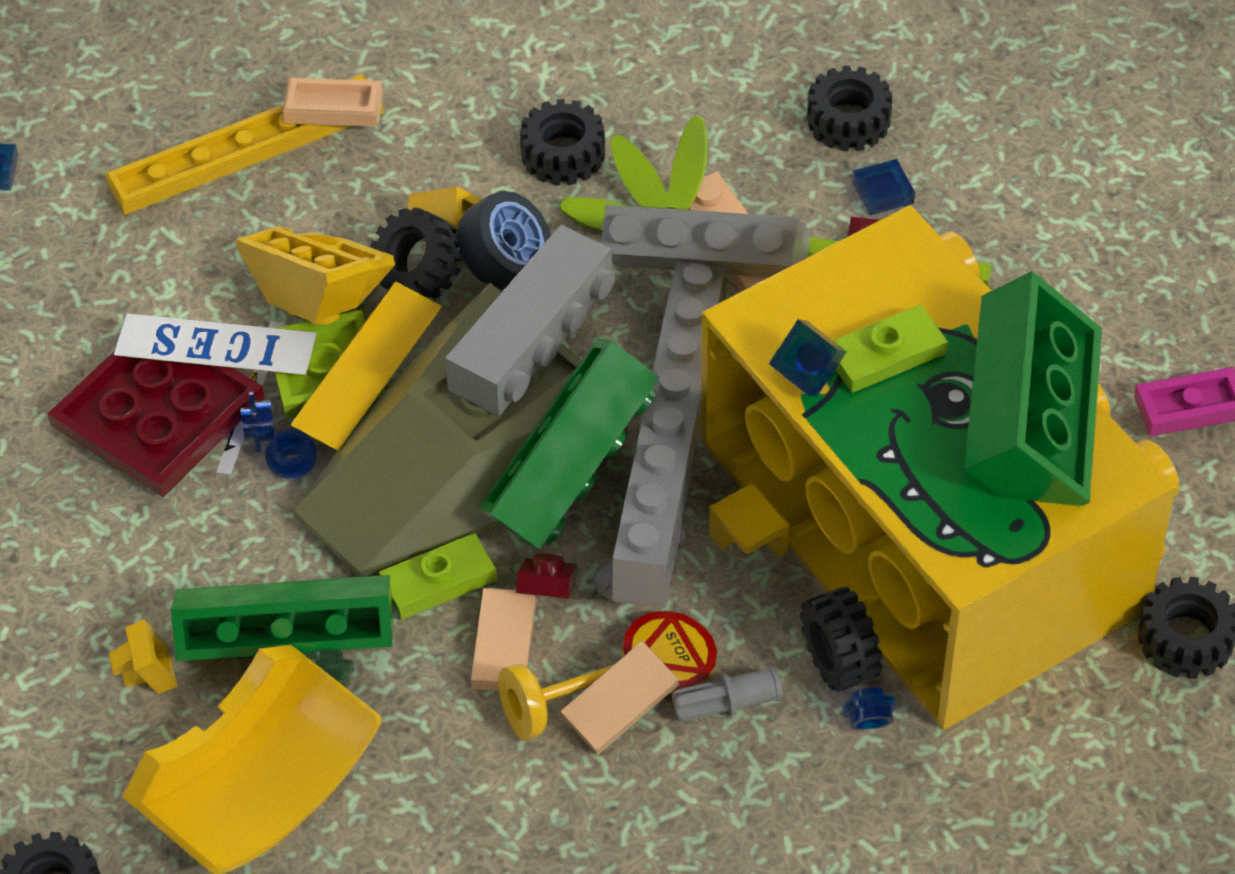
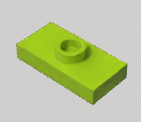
(889, 348)
(440, 575)

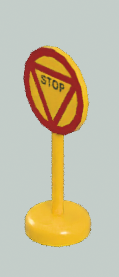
(673, 638)

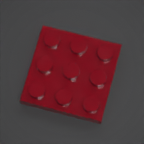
(154, 415)

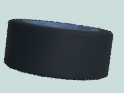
(501, 237)

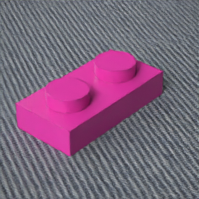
(1187, 401)

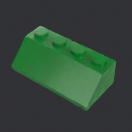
(1034, 395)

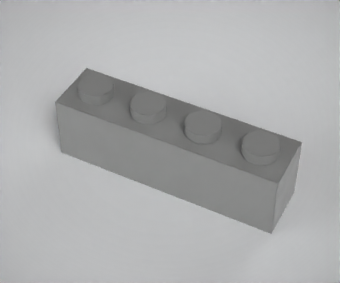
(734, 240)
(530, 320)

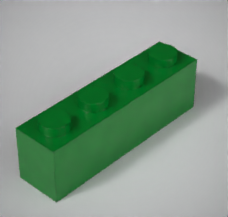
(570, 443)
(295, 613)

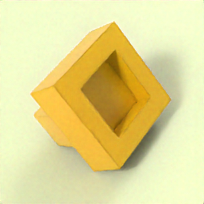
(144, 659)

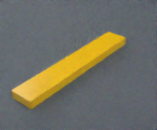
(211, 157)

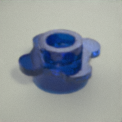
(258, 421)

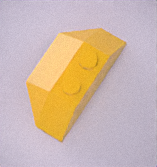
(312, 271)

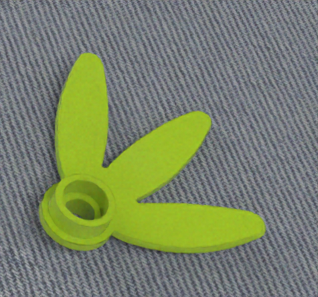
(643, 180)

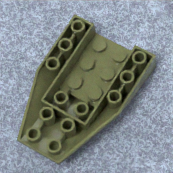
(423, 458)

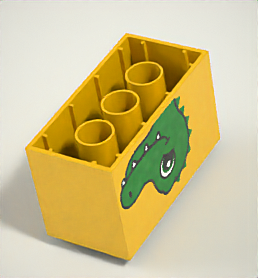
(876, 487)

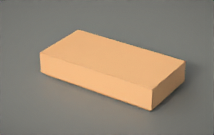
(333, 102)
(502, 635)
(620, 698)

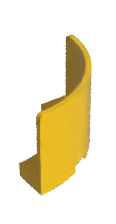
(260, 766)

